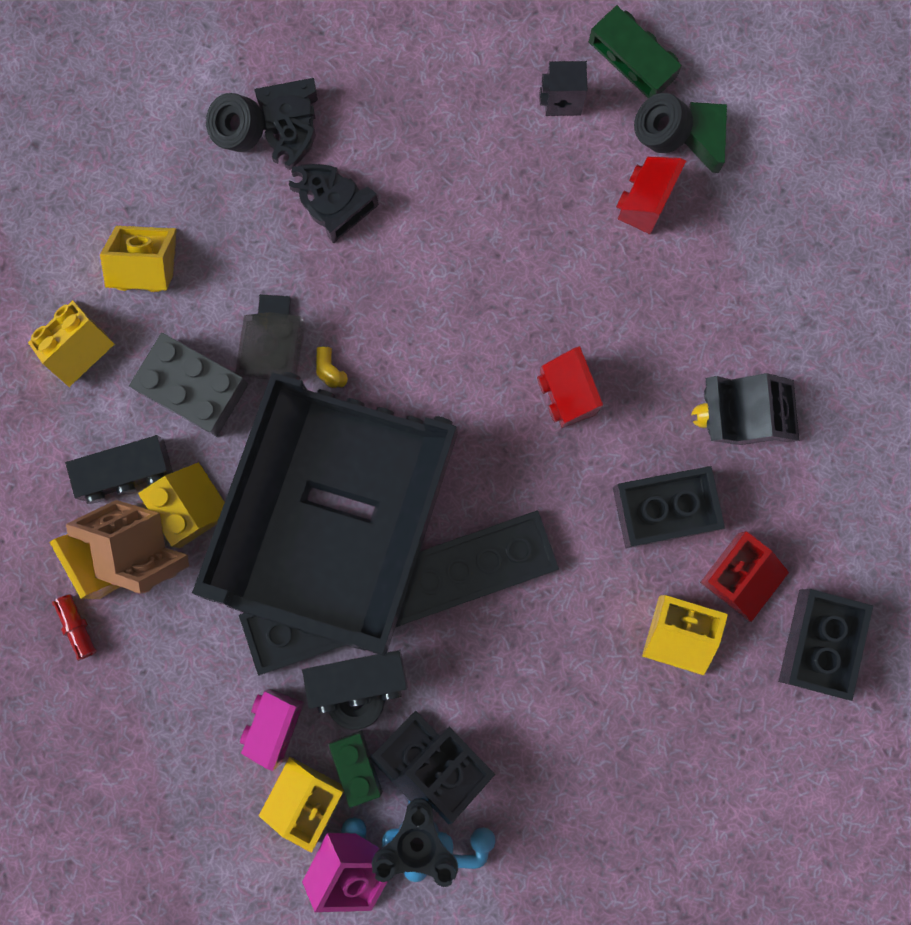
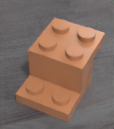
(128, 546)

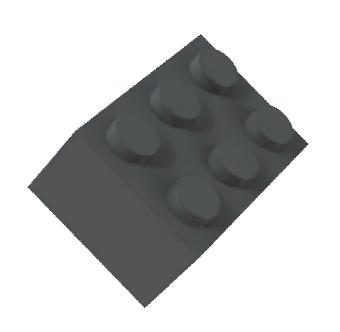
(189, 384)

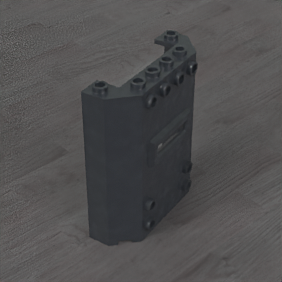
(314, 562)

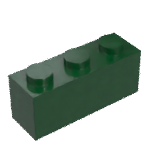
(634, 52)

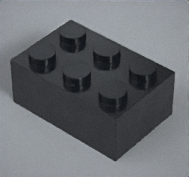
(668, 507)
(826, 644)

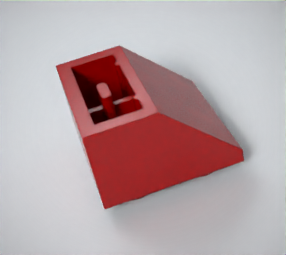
(745, 575)

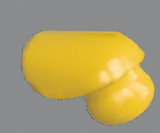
(326, 371)

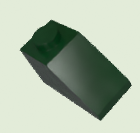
(708, 134)

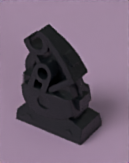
(290, 115)
(336, 200)

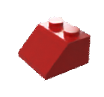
(650, 191)
(570, 388)

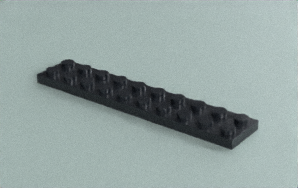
(441, 580)

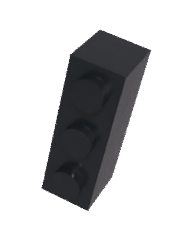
(118, 469)
(355, 681)

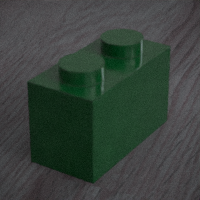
(355, 769)

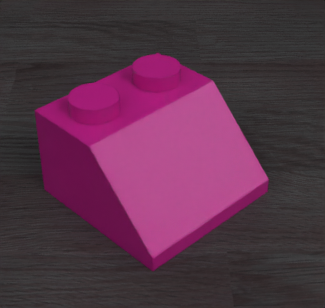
(271, 728)
(343, 875)

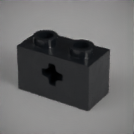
(564, 88)

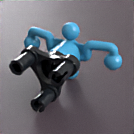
(431, 857)

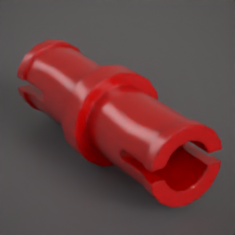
(74, 627)

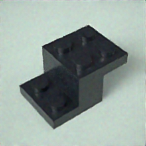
(751, 409)
(432, 766)

